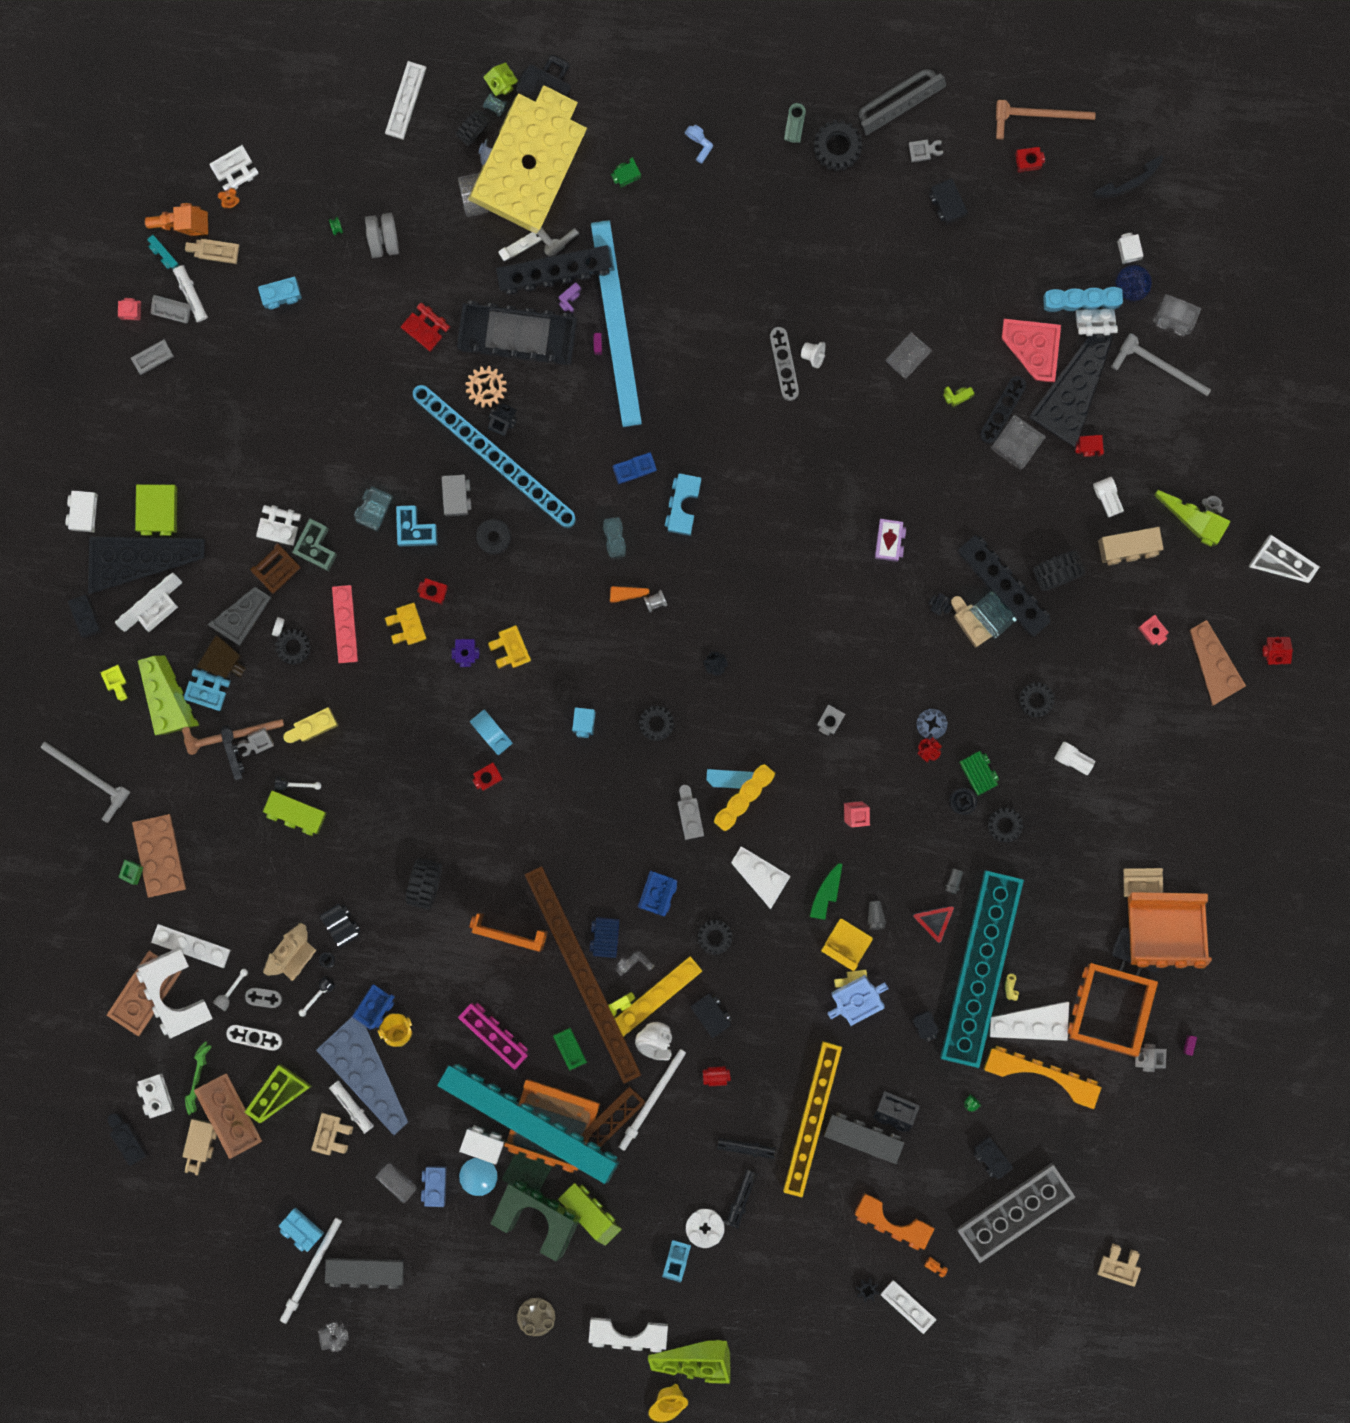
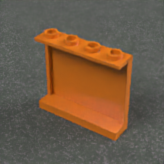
(1168, 929)
(536, 944)

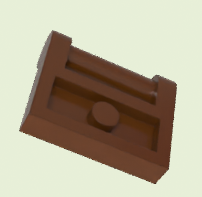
(280, 573)

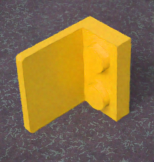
(847, 944)

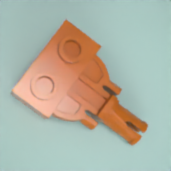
(184, 219)

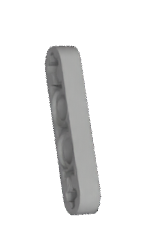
(781, 364)

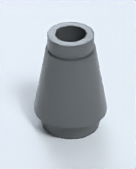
(876, 917)

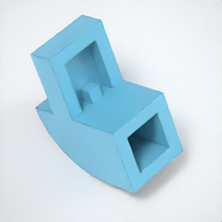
(491, 732)
(676, 1261)

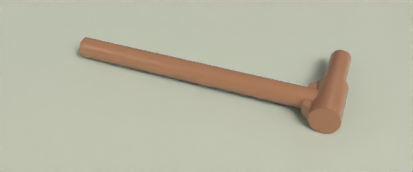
(1004, 110)
(193, 744)

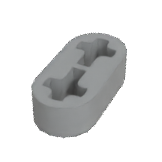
(265, 993)

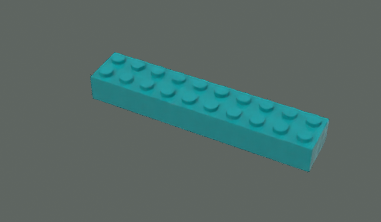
(981, 969)
(528, 1123)

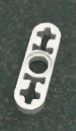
(241, 1029)

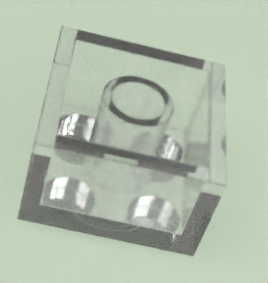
(1176, 315)
(1018, 442)

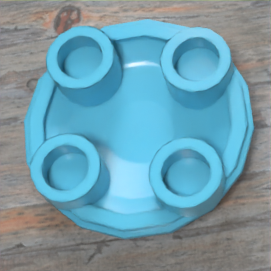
(478, 1176)

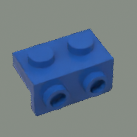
(657, 893)
(373, 1007)

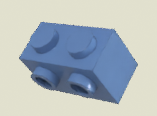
(435, 1186)

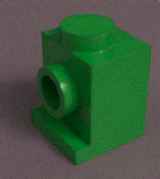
(626, 173)

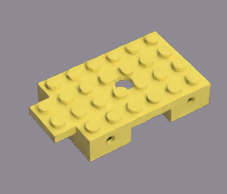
(533, 129)

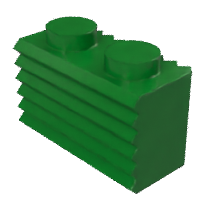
(979, 773)

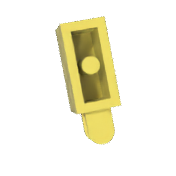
(311, 726)

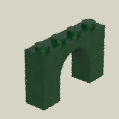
(561, 1220)

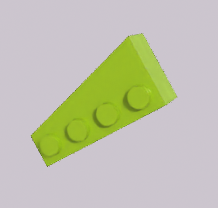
(164, 697)

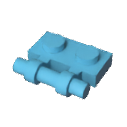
(204, 695)

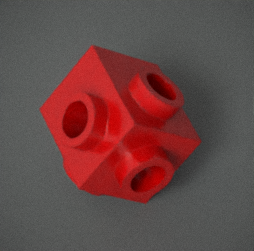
(1278, 650)

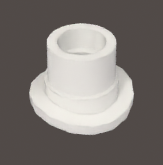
(814, 353)

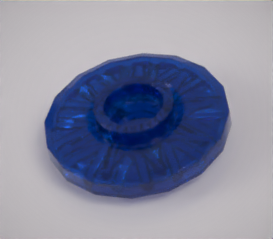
(1134, 282)

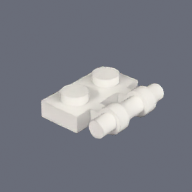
(230, 164)
(1096, 321)
(278, 531)

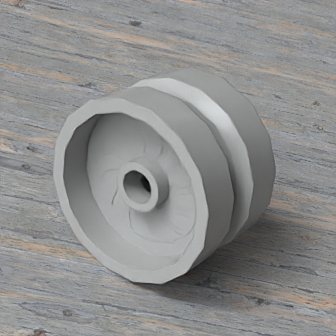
(381, 235)

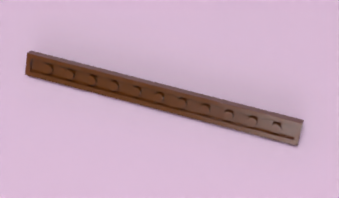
(583, 975)

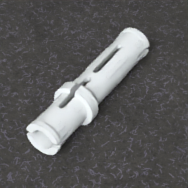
(192, 298)
(353, 1109)

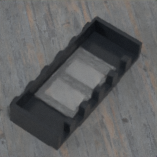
(517, 333)

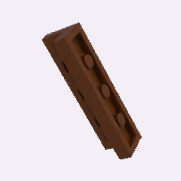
(609, 1112)

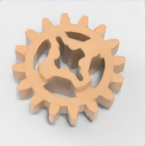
(492, 376)

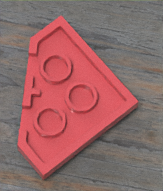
(1034, 346)

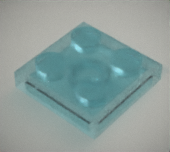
(993, 614)

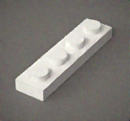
(191, 946)

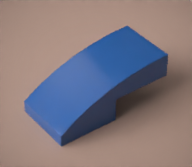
(634, 468)

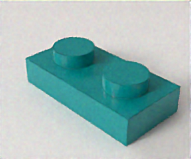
(157, 247)

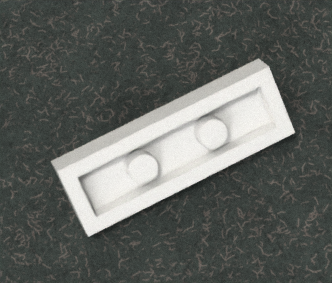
(908, 1306)

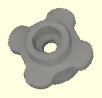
(1214, 501)

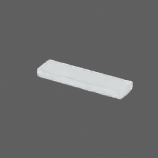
(405, 100)

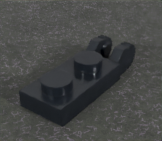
(232, 751)

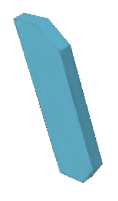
(727, 778)

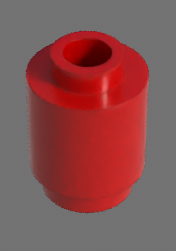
(716, 1076)

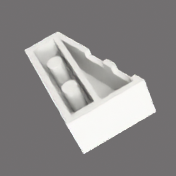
(1282, 560)

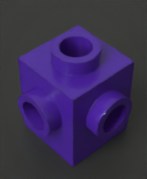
(462, 645)

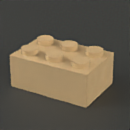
(1130, 546)

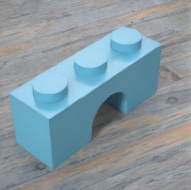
(685, 487)
(583, 722)

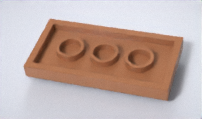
(159, 855)
(132, 1006)
(227, 1116)

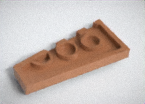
(1218, 670)

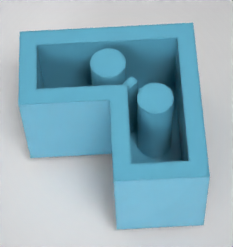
(409, 531)

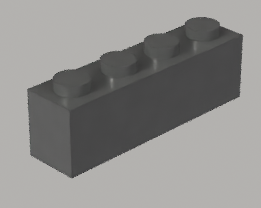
(863, 1138)
(364, 1271)

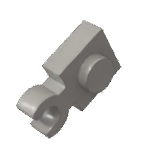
(921, 150)
(258, 741)

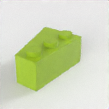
(276, 1093)
(593, 1218)

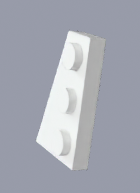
(761, 875)

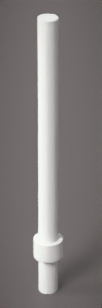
(632, 1132)
(292, 1303)

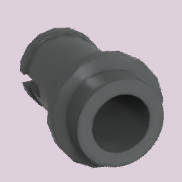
(954, 881)

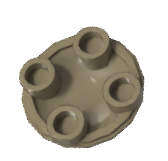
(536, 1317)

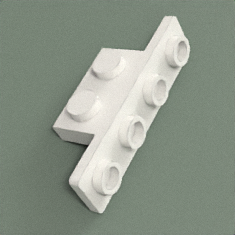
(152, 607)

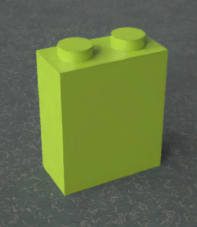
(156, 509)

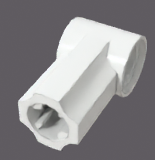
(1107, 492)
(1072, 757)

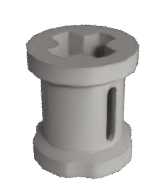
(655, 601)

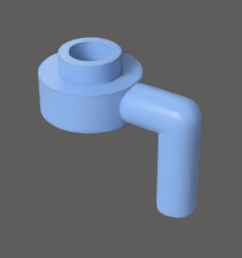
(696, 134)

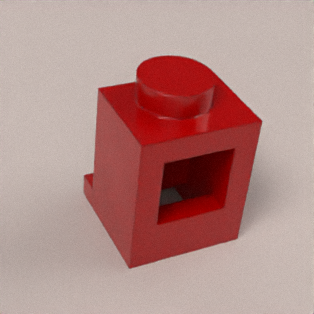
(1090, 445)

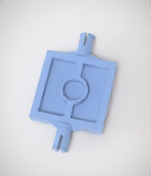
(858, 1000)

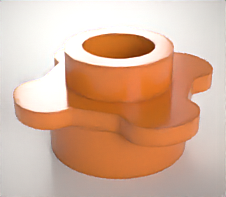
(230, 202)

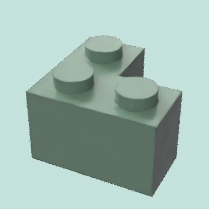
(310, 546)

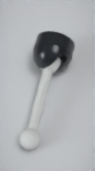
(281, 784)
(325, 986)

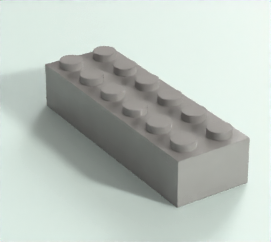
(1015, 1212)

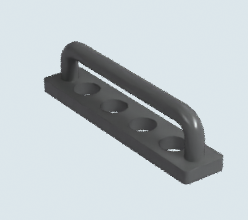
(903, 104)

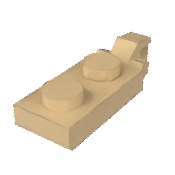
(214, 250)

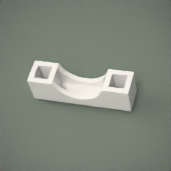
(652, 1337)

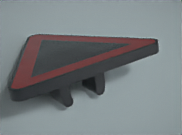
(935, 921)

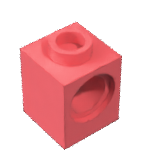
(857, 814)

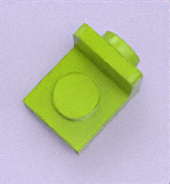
(961, 395)

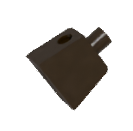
(222, 659)

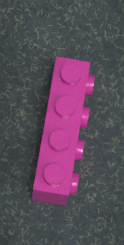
(493, 1036)

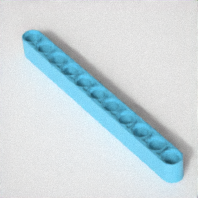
(617, 331)
(485, 452)

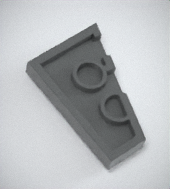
(240, 617)

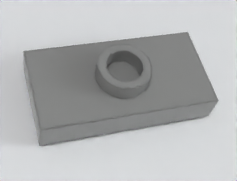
(170, 309)
(152, 357)

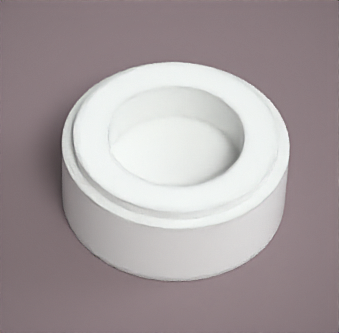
(278, 627)

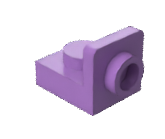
(570, 294)

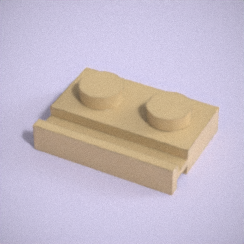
(1143, 880)

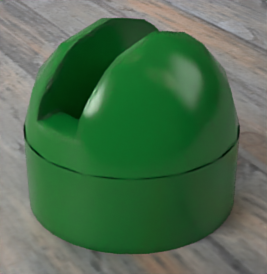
(971, 1103)

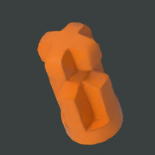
(935, 1266)

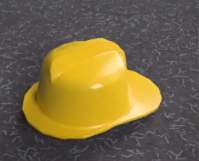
(668, 1404)

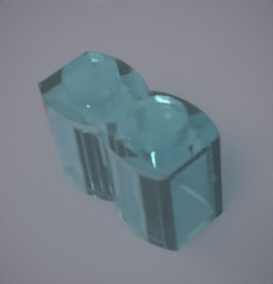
(373, 509)
(615, 543)

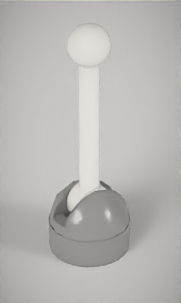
(222, 1000)

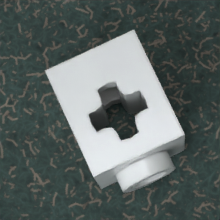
(1130, 248)

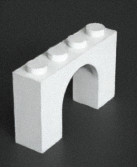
(174, 1020)

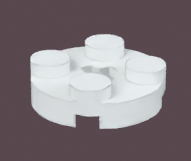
(712, 1236)

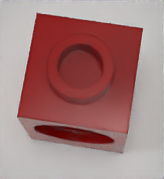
(1023, 165)
(441, 591)
(496, 777)

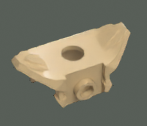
(290, 954)

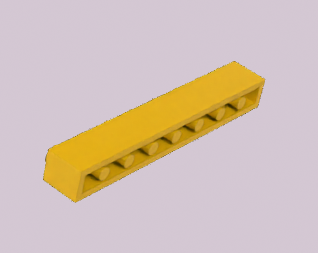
(812, 1119)

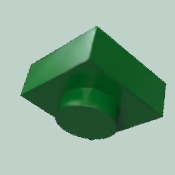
(131, 872)

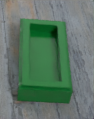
(569, 1049)

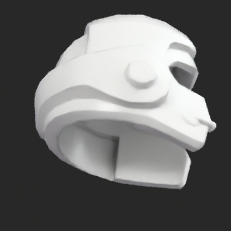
(654, 1041)

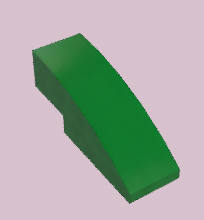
(826, 892)

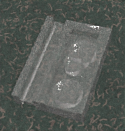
(908, 355)

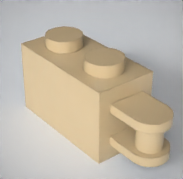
(969, 623)
(198, 1144)

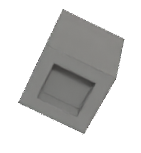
(836, 714)

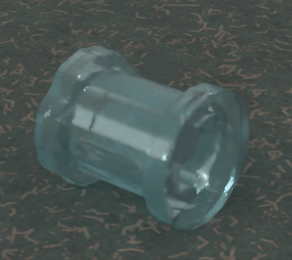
(495, 104)

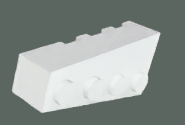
(1042, 1022)

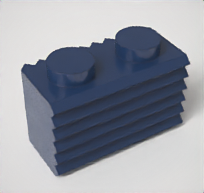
(605, 938)

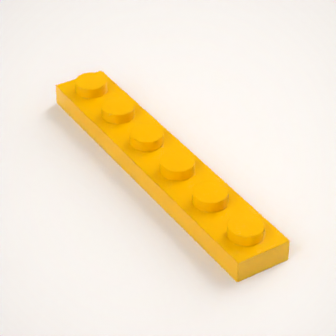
(657, 995)

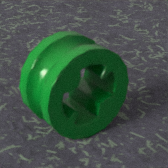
(335, 226)

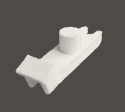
(519, 246)

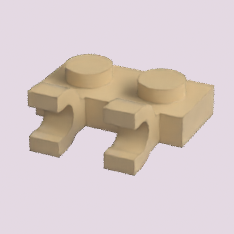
(326, 1135)
(1118, 1270)

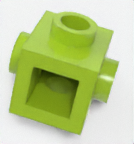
(501, 79)

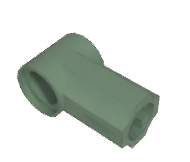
(794, 125)

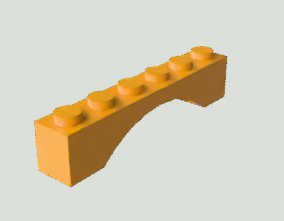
(1080, 1091)

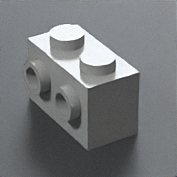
(455, 495)

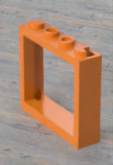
(1079, 1008)

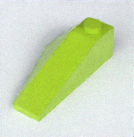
(1204, 525)
(702, 1360)

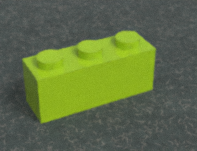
(294, 813)

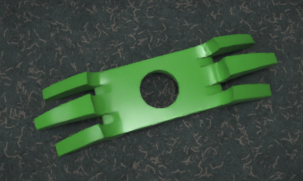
(200, 1057)

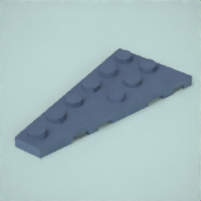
(360, 1066)

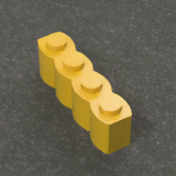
(749, 792)

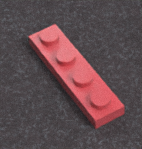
(345, 624)

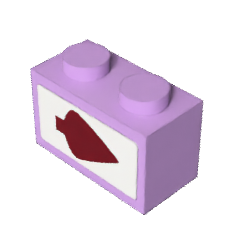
(889, 540)

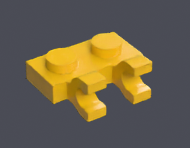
(411, 625)
(514, 648)

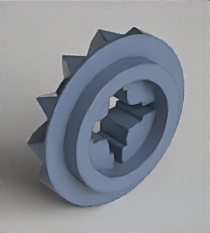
(928, 715)

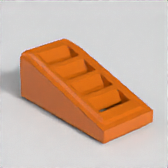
(625, 593)

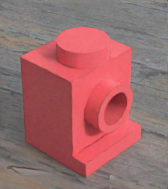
(129, 309)
(1146, 630)

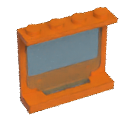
(562, 1107)

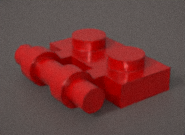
(423, 332)

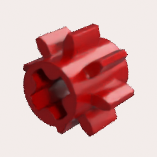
(929, 749)

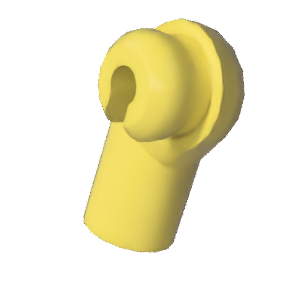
(1009, 986)

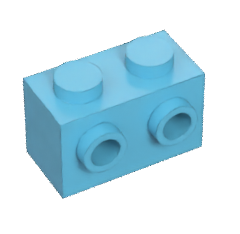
(280, 292)

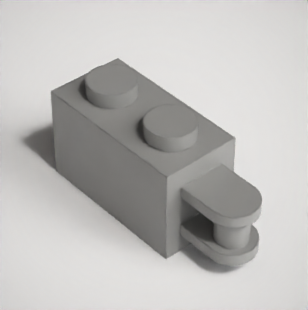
(689, 814)

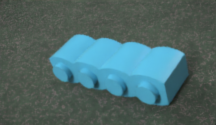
(1089, 299)

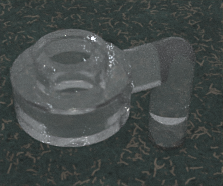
(624, 965)

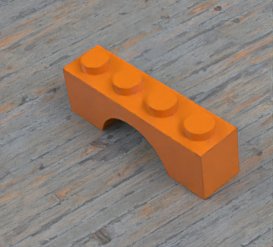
(871, 1211)

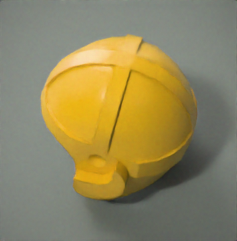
(395, 1030)

